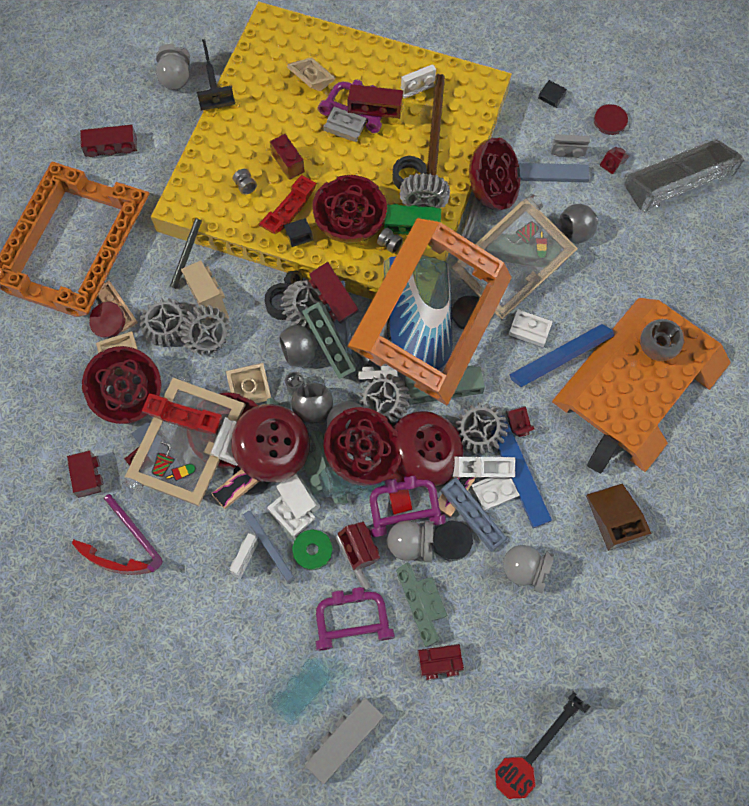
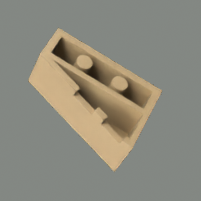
(204, 287)

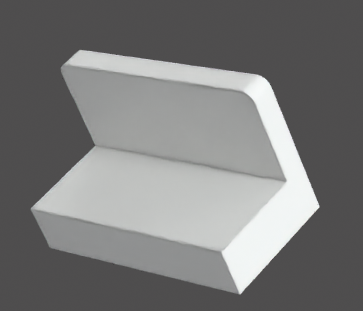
(298, 496)

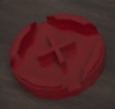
(611, 119)
(107, 320)

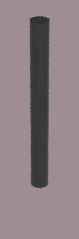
(186, 252)

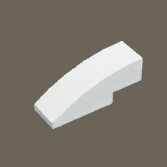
(484, 467)

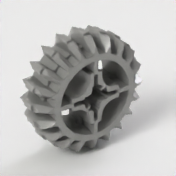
(424, 191)
(306, 298)
(218, 318)
(151, 321)
(385, 386)
(488, 425)

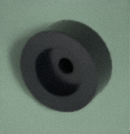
(292, 277)

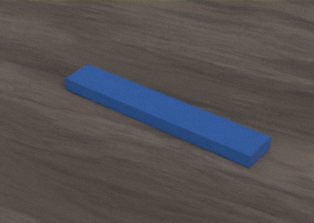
(561, 355)
(523, 481)

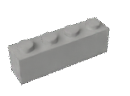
(344, 740)

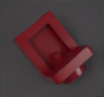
(613, 159)
(519, 421)

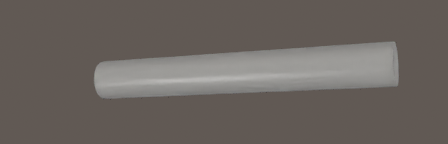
(359, 573)

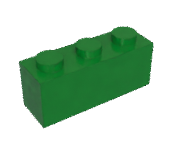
(402, 218)

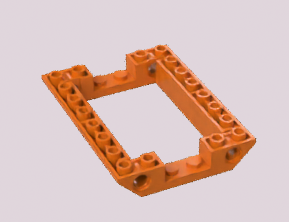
(35, 219)
(382, 351)

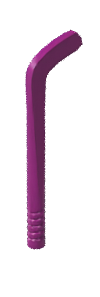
(157, 560)

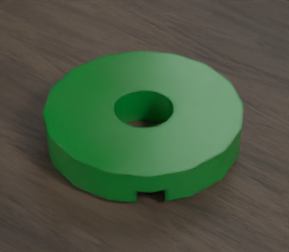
(308, 538)

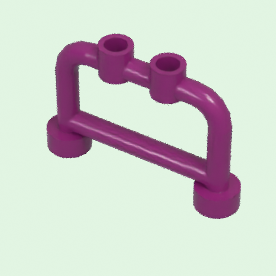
(326, 106)
(392, 486)
(358, 595)

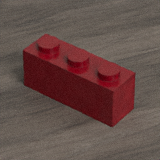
(375, 101)
(108, 140)
(332, 293)

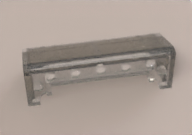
(681, 173)

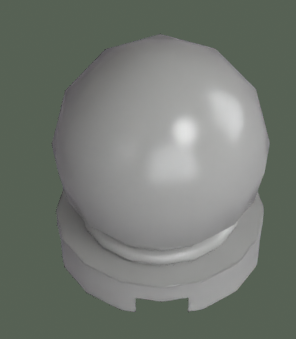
(172, 66)
(410, 540)
(526, 566)

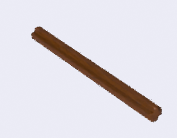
(435, 124)

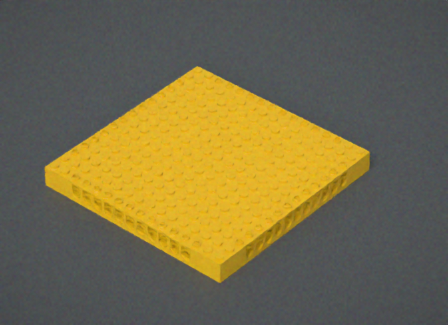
(277, 102)

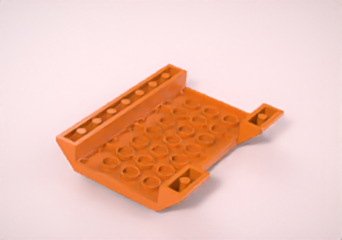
(629, 392)

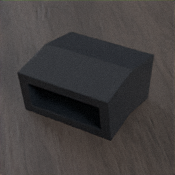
(552, 94)
(298, 232)

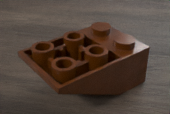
(618, 517)

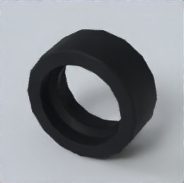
(407, 162)
(271, 292)
(602, 454)

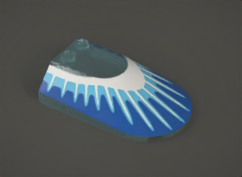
(424, 313)

